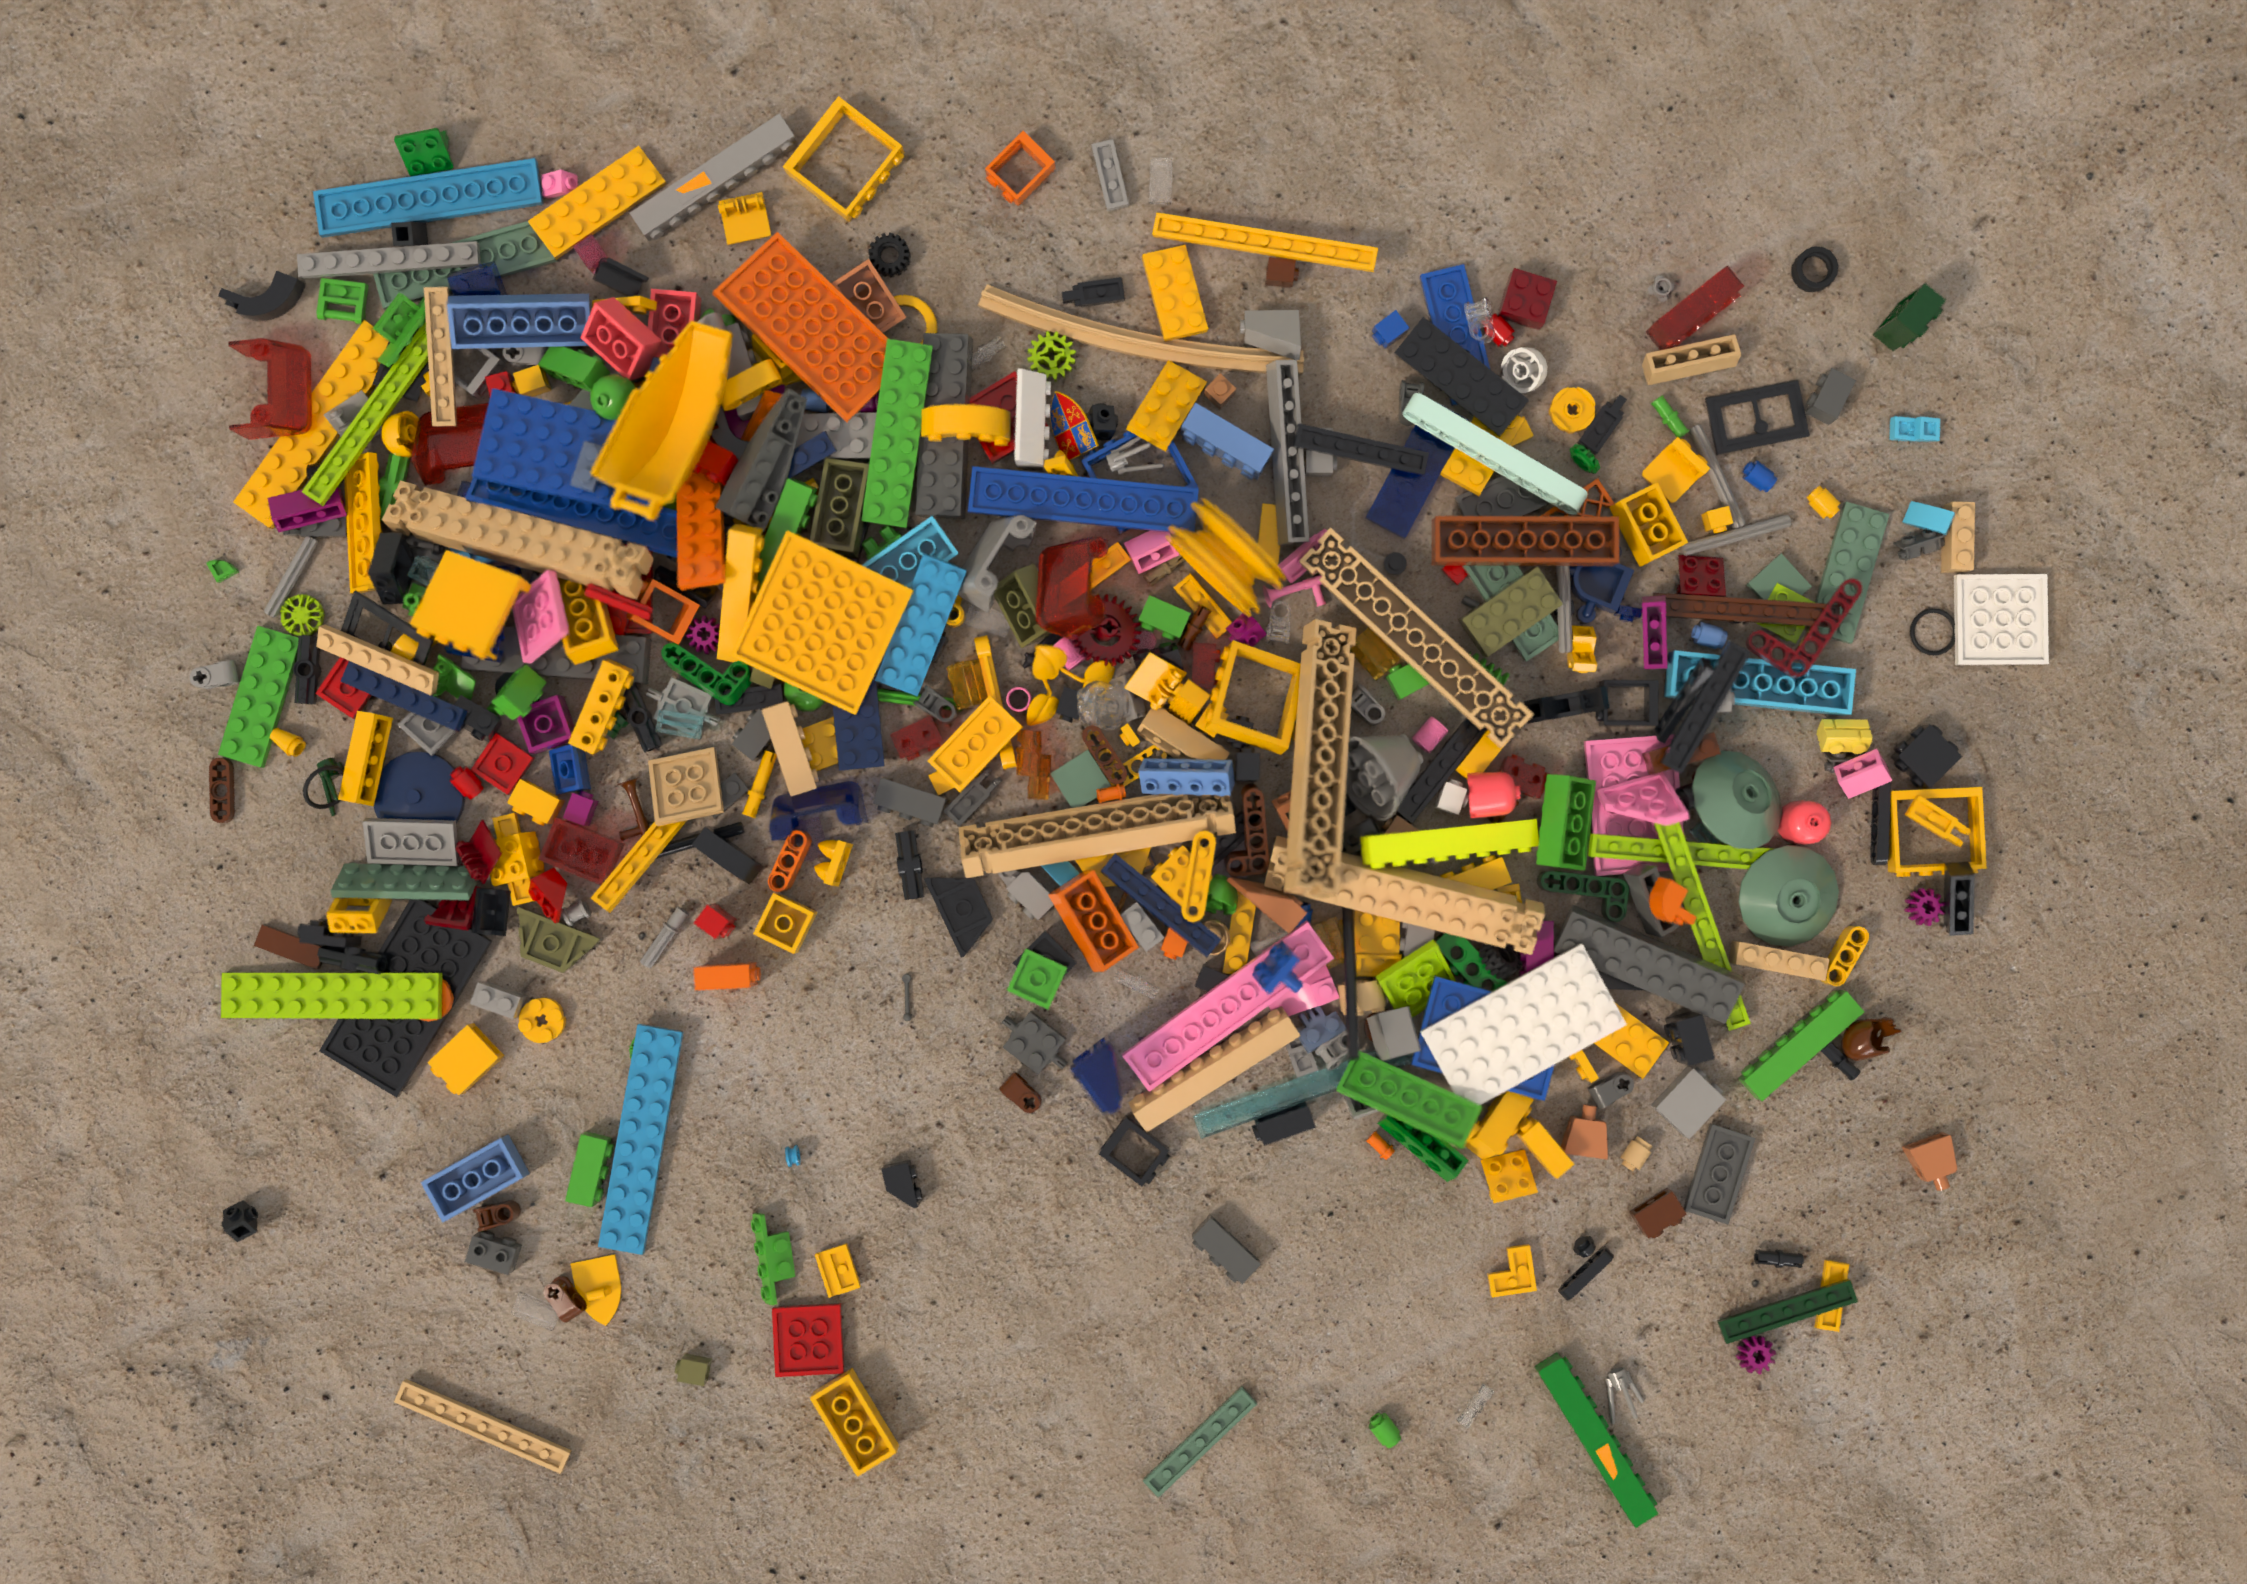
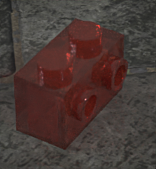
(1203, 665)
(917, 738)
(1528, 777)

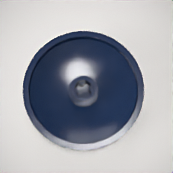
(418, 788)

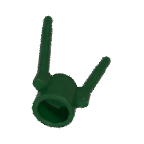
(327, 777)

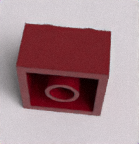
(1527, 299)

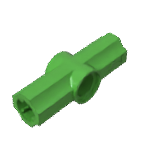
(395, 472)

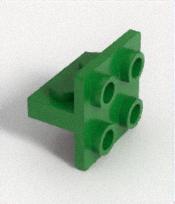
(424, 151)

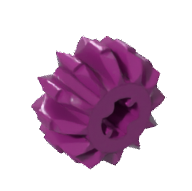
(703, 644)
(1919, 913)
(1762, 1360)

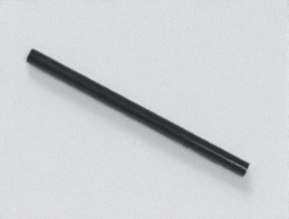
(1350, 984)

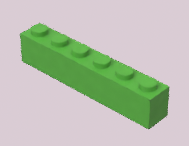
(789, 515)
(1800, 1044)

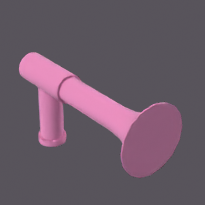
(1313, 582)

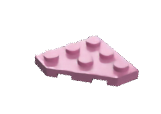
(1646, 799)

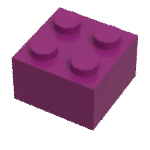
(547, 724)

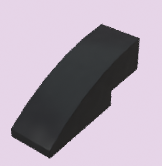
(727, 855)

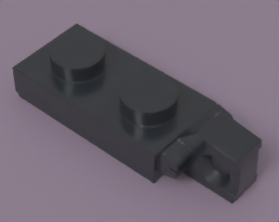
(1095, 293)
(1602, 425)
(700, 595)

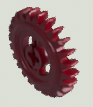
(1126, 633)

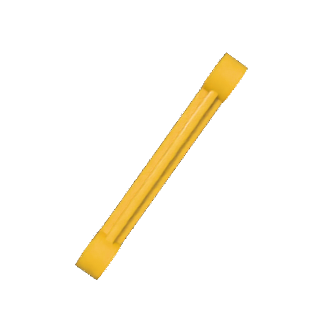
(992, 688)

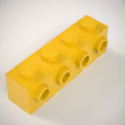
(601, 706)
(365, 758)

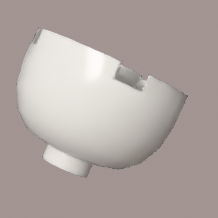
(1524, 369)

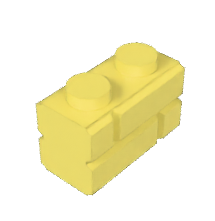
(1844, 735)

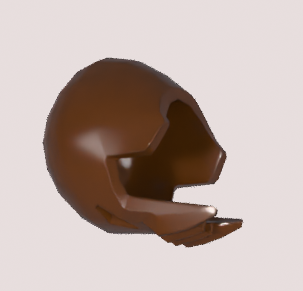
(1862, 1040)

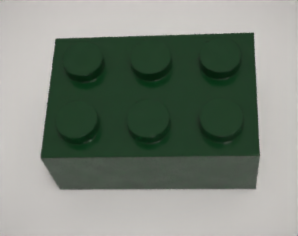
(1910, 317)

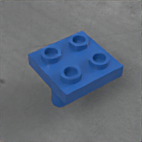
(1277, 969)

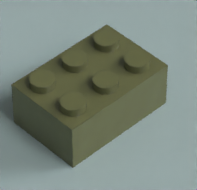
(1018, 602)

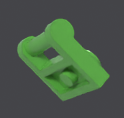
(342, 293)

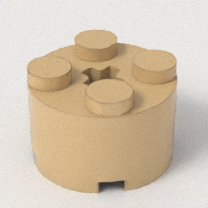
(1369, 996)

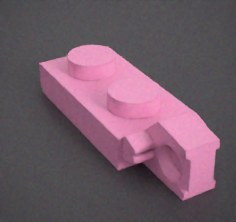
(1291, 566)

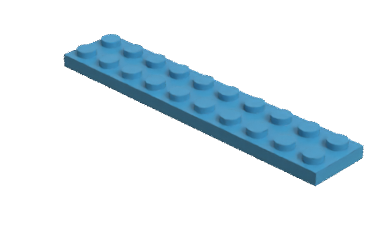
(428, 197)
(640, 1139)

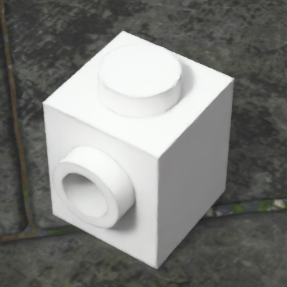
(1452, 797)

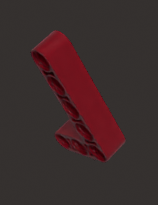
(1813, 635)

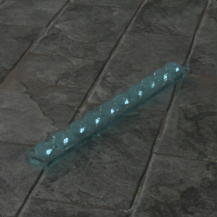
(1277, 1098)

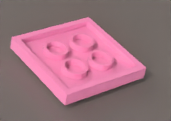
(539, 617)

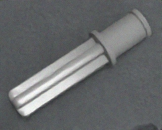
(664, 937)

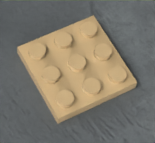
(685, 786)

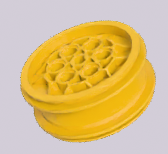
(1225, 557)

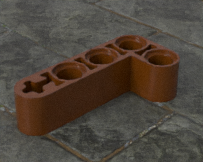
(1250, 830)

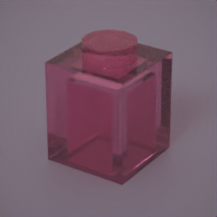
(590, 252)

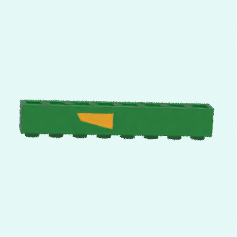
(1596, 1439)

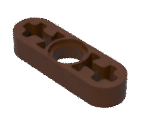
(1100, 737)
(214, 783)

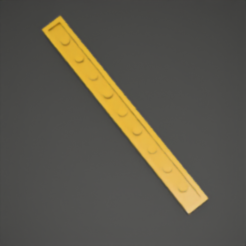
(1265, 242)

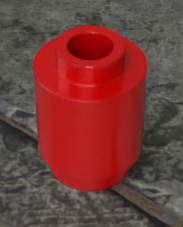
(1503, 331)
(466, 782)

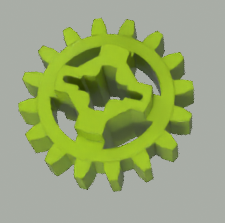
(1059, 355)

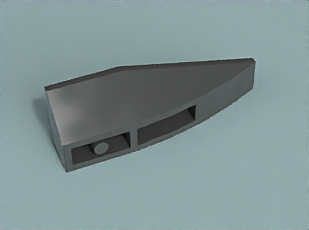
(764, 464)

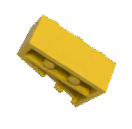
(1499, 1124)

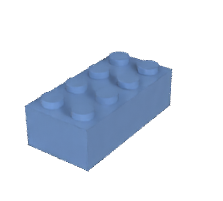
(1226, 442)
(475, 1178)

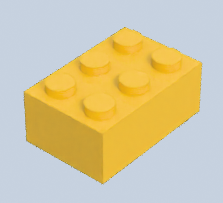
(1648, 524)

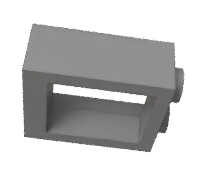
(478, 385)

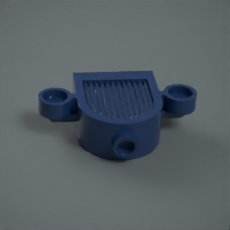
(1599, 588)

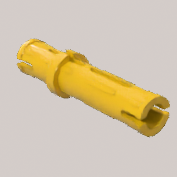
(759, 785)

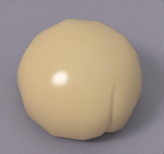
(1221, 931)

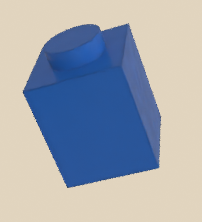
(1389, 329)

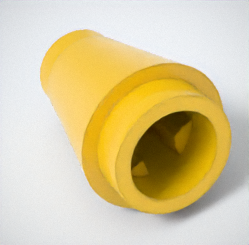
(288, 742)

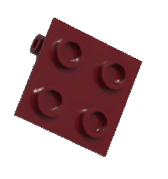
(1701, 576)
(479, 853)

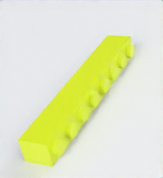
(1448, 842)

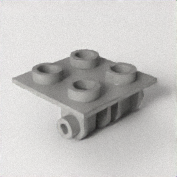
(344, 413)

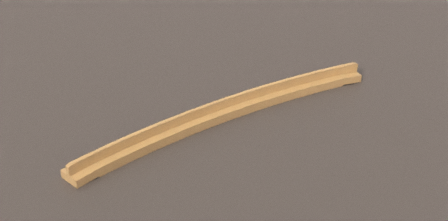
(1126, 340)

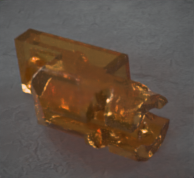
(1033, 764)

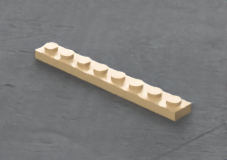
(482, 1426)

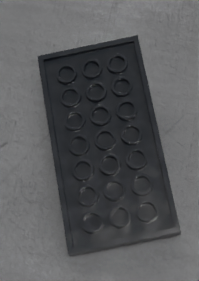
(391, 1049)

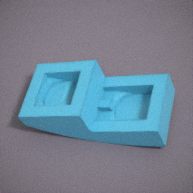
(1915, 429)
(1928, 517)

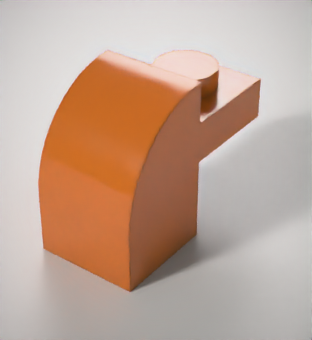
(1666, 902)

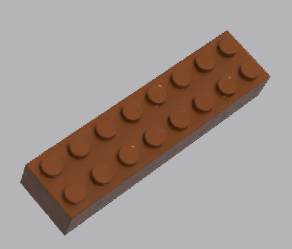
(1524, 541)

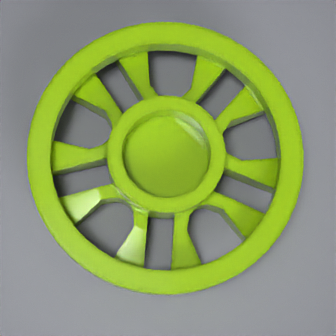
(302, 615)

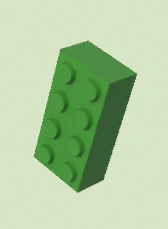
(1566, 822)

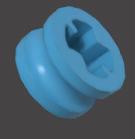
(792, 1156)

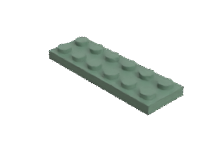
(1852, 557)
(1494, 578)
(403, 882)

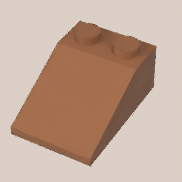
(870, 295)
(1276, 904)

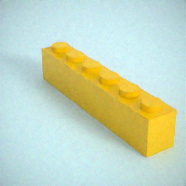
(740, 585)

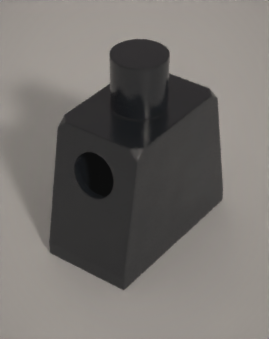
(1365, 828)

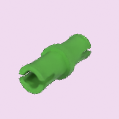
(1670, 417)

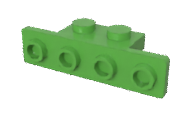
(399, 325)
(774, 1257)

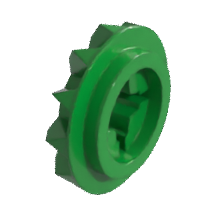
(1584, 459)

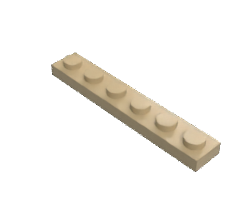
(440, 357)
(377, 659)

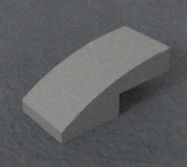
(1301, 1061)

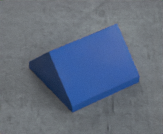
(569, 769)

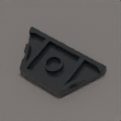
(961, 909)

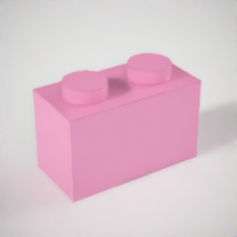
(1150, 550)
(1862, 773)

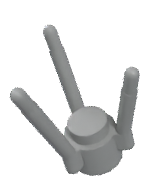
(1117, 458)
(1620, 1379)

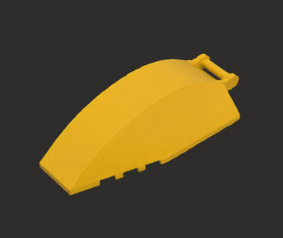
(667, 421)

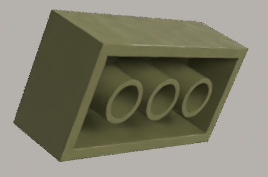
(840, 507)
(1510, 611)

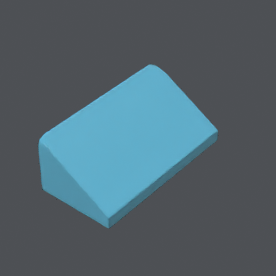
(1061, 872)

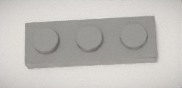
(1110, 175)

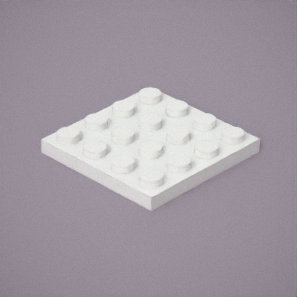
(2001, 619)

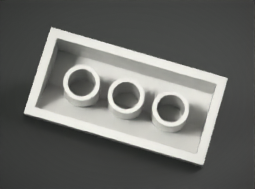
(1031, 419)

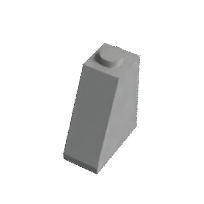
(1273, 331)

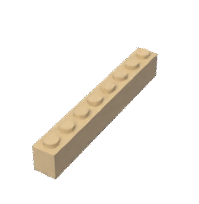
(1214, 1069)

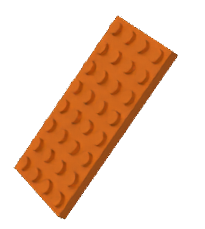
(807, 325)

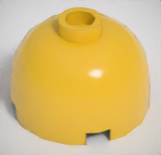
(399, 433)

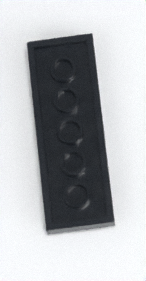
(1461, 377)

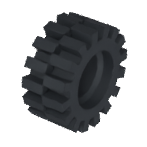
(885, 242)
(1500, 960)

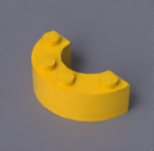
(965, 422)

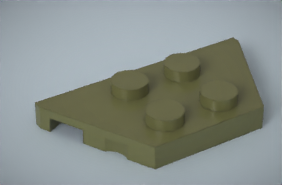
(550, 943)

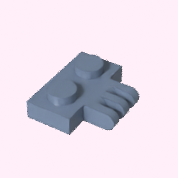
(582, 475)
(1319, 1028)

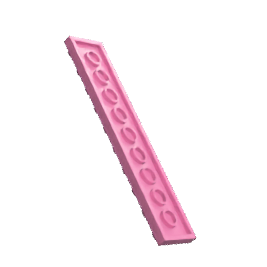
(1219, 1012)

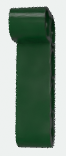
(1582, 888)

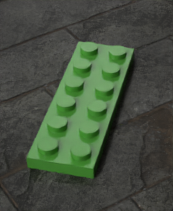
(260, 697)
(1410, 1099)

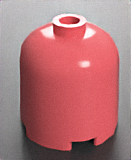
(1491, 794)
(1796, 821)

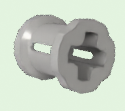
(576, 912)

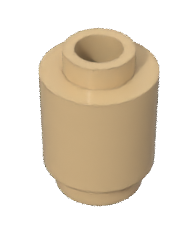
(1636, 1154)

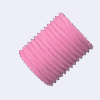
(1072, 653)
(1008, 699)
(1430, 734)

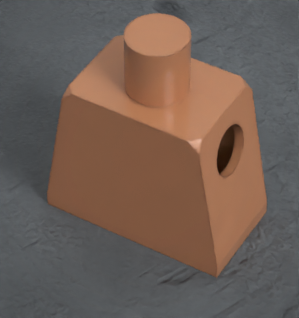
(1586, 1135)
(1933, 1159)

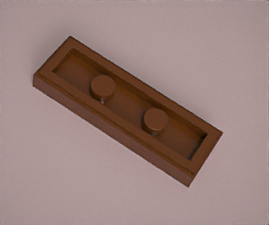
(288, 946)

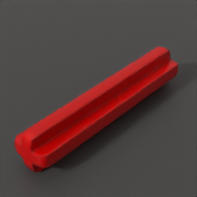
(618, 601)

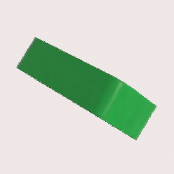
(703, 671)

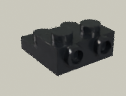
(319, 933)

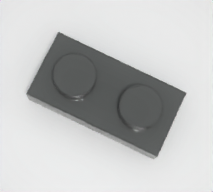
(732, 790)

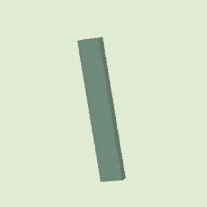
(1199, 1441)

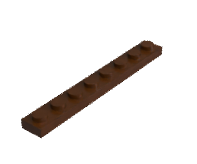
(1744, 609)

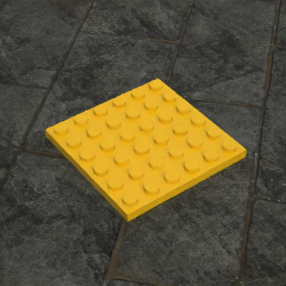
(821, 622)

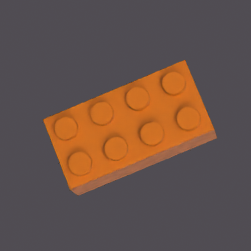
(1093, 921)

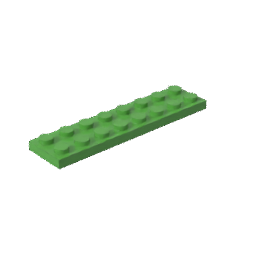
(897, 433)

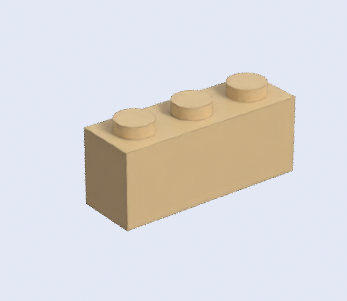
(1958, 551)

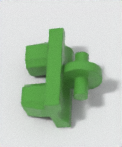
(889, 535)

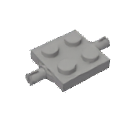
(683, 699)

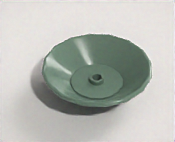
(1737, 800)
(1769, 893)

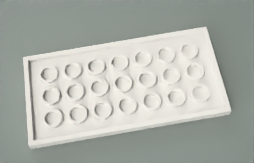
(1523, 1027)

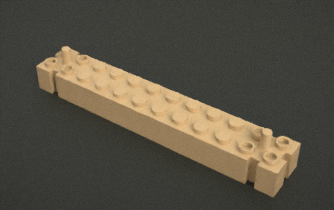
(518, 539)
(1415, 638)
(1320, 760)
(1091, 831)
(1425, 901)

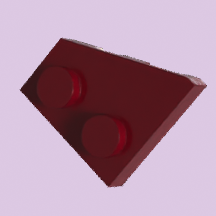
(454, 913)

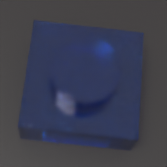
(1628, 614)

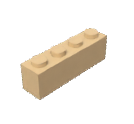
(1691, 359)
(1178, 738)
(789, 748)
(1778, 960)

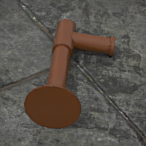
(630, 787)

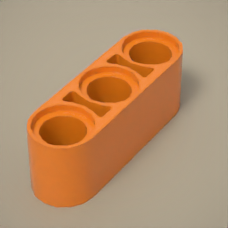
(781, 867)

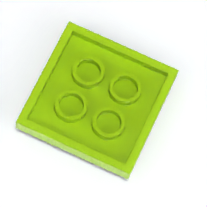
(1412, 977)

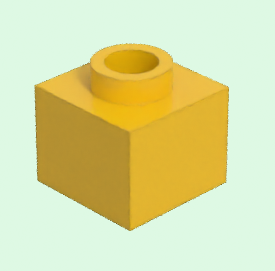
(1717, 520)

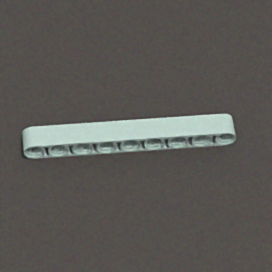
(1495, 454)

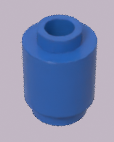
(1759, 476)

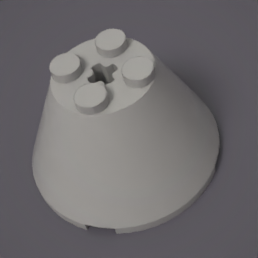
(1380, 773)

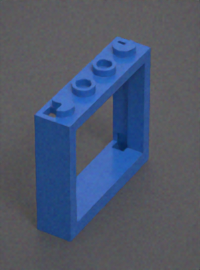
(1095, 457)

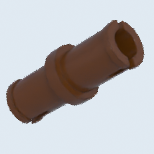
(1194, 627)

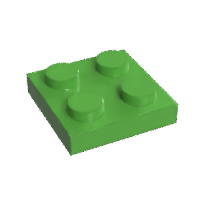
(1037, 978)

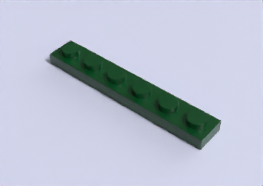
(1787, 1311)

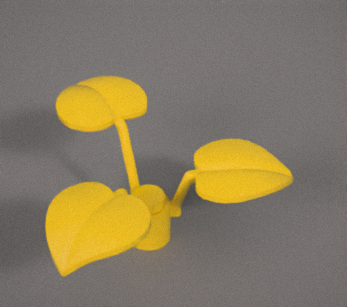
(1046, 666)

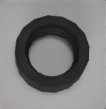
(1823, 254)

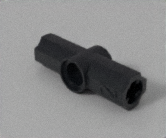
(307, 685)
(645, 731)
(909, 865)
(353, 958)

